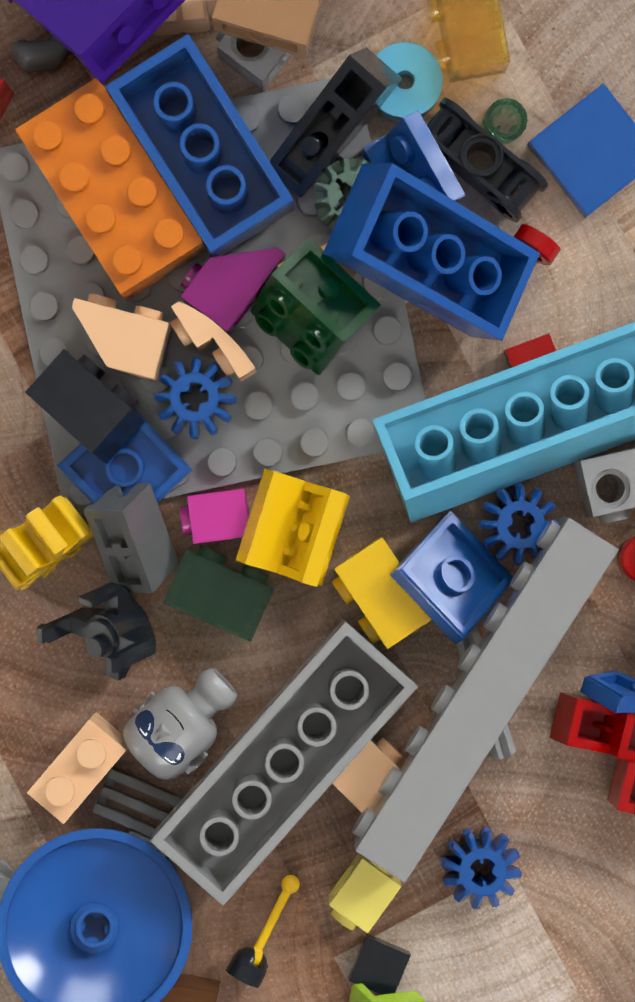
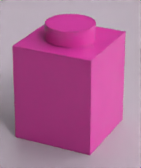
(215, 516)

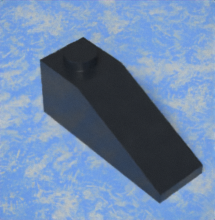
(334, 119)

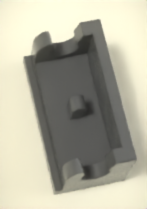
(132, 538)

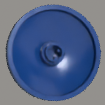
(95, 921)

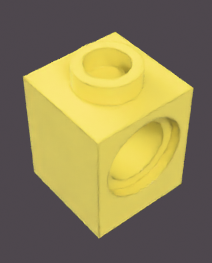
(362, 894)

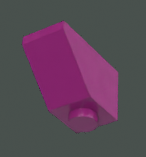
(229, 284)

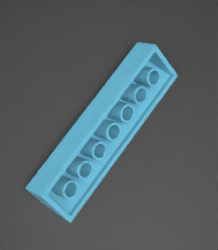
(512, 424)

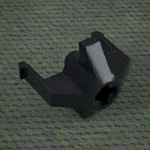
(114, 633)

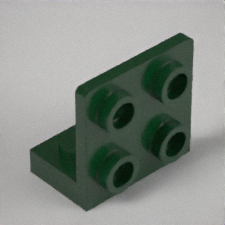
(312, 306)

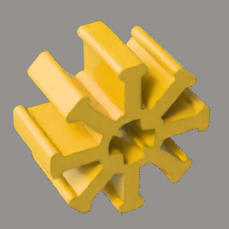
(42, 542)

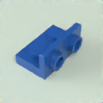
(416, 152)

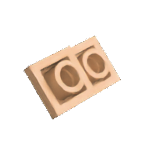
(203, 332)

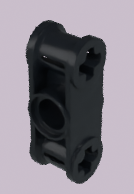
(498, 181)

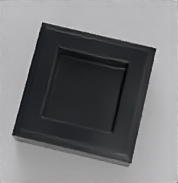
(379, 965)

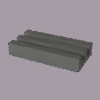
(141, 785)

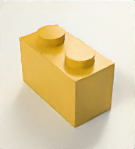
(386, 605)

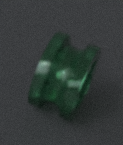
(495, 110)

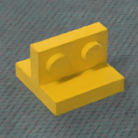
(292, 527)

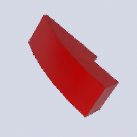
(593, 727)

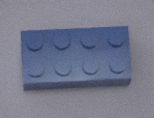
(201, 146)
(431, 251)

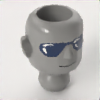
(176, 725)

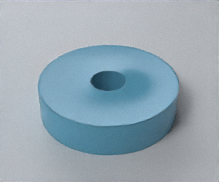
(427, 79)

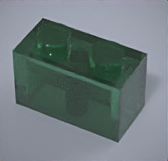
(219, 592)

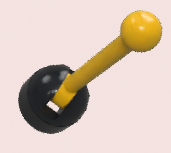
(250, 963)

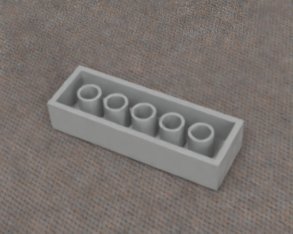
(282, 762)

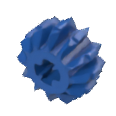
(184, 386)
(503, 519)
(487, 885)

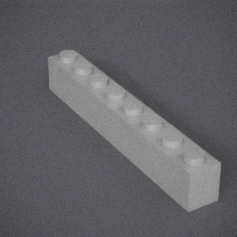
(483, 698)

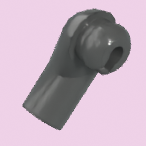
(38, 54)

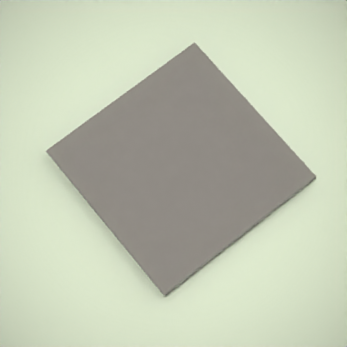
(282, 412)

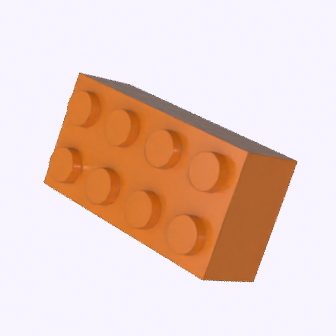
(111, 189)

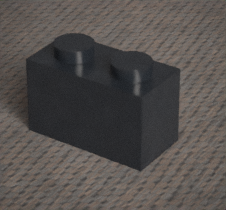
(85, 406)

